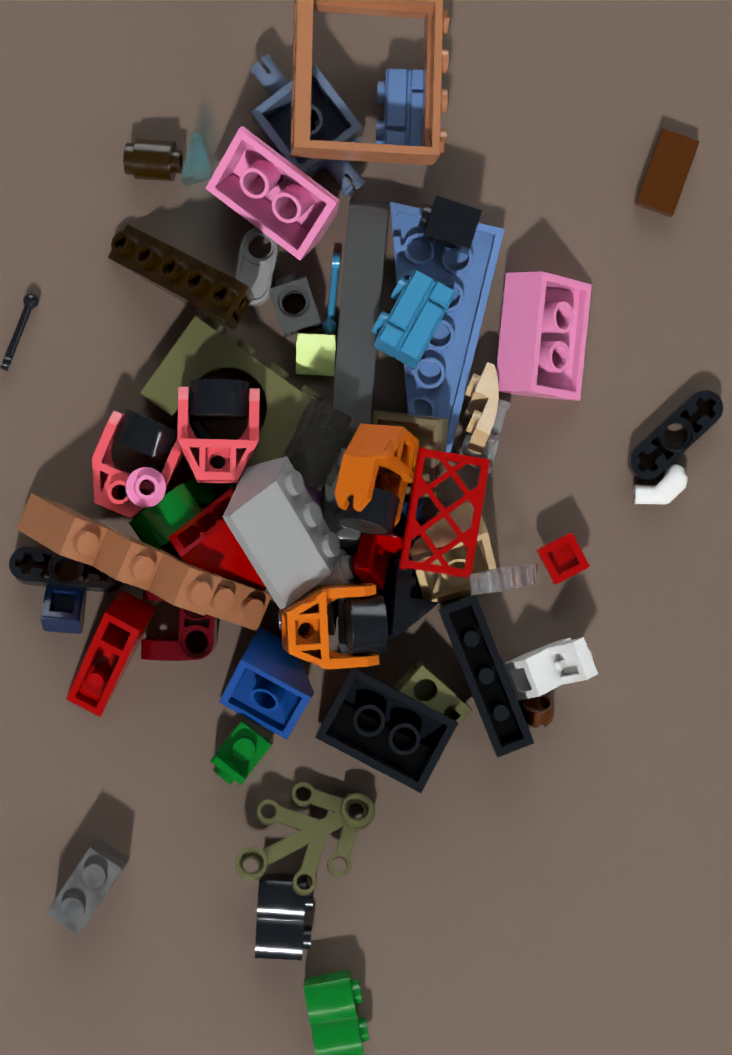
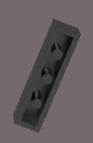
(485, 674)

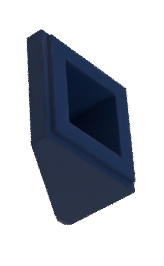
(63, 610)

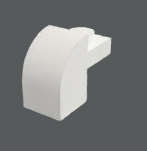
(550, 667)

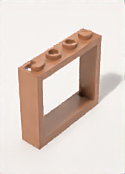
(434, 97)

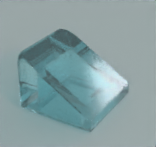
(197, 163)

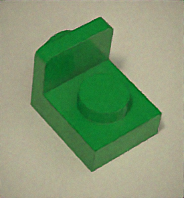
(240, 753)

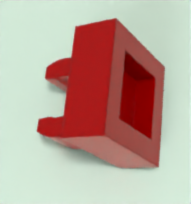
(562, 558)

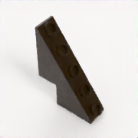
(182, 276)

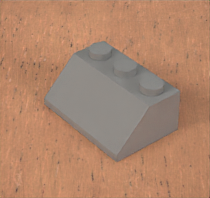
(281, 530)

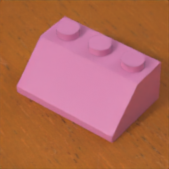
(273, 194)
(543, 335)

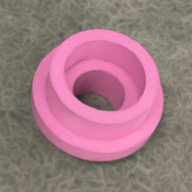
(134, 480)

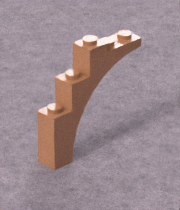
(141, 564)

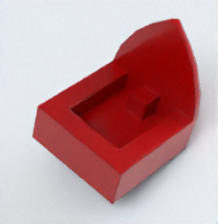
(373, 557)

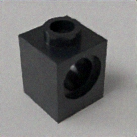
(450, 224)

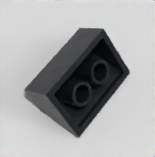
(386, 729)

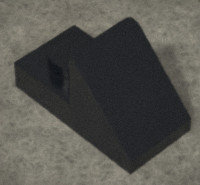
(400, 608)

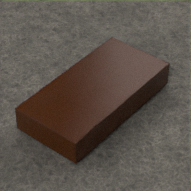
(667, 172)

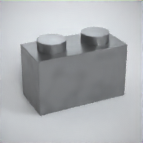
(87, 886)

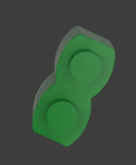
(334, 1014)

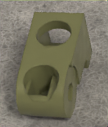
(430, 690)

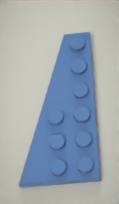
(443, 371)

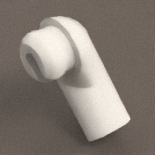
(665, 491)

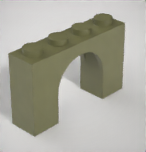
(204, 352)

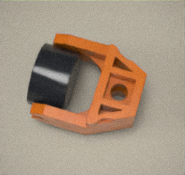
(375, 478)
(363, 626)

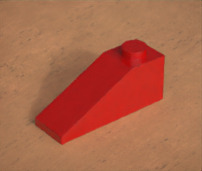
(110, 652)

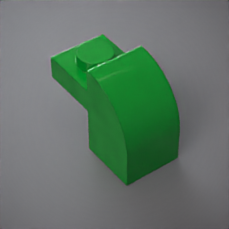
(172, 512)

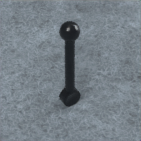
(30, 302)

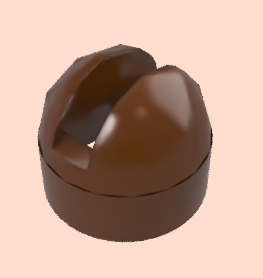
(538, 711)

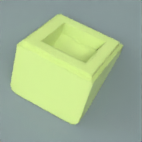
(315, 354)

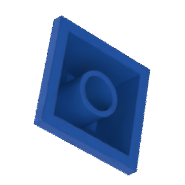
(269, 685)

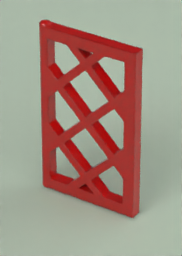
(420, 488)

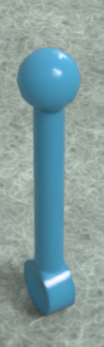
(329, 326)

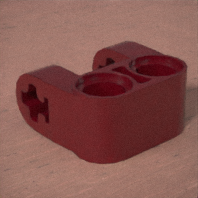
(179, 649)

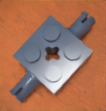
(331, 123)

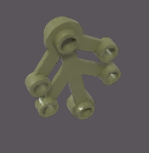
(311, 833)

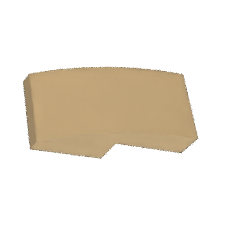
(482, 407)

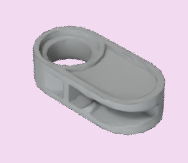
(257, 272)

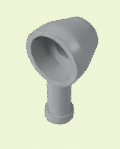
(492, 444)

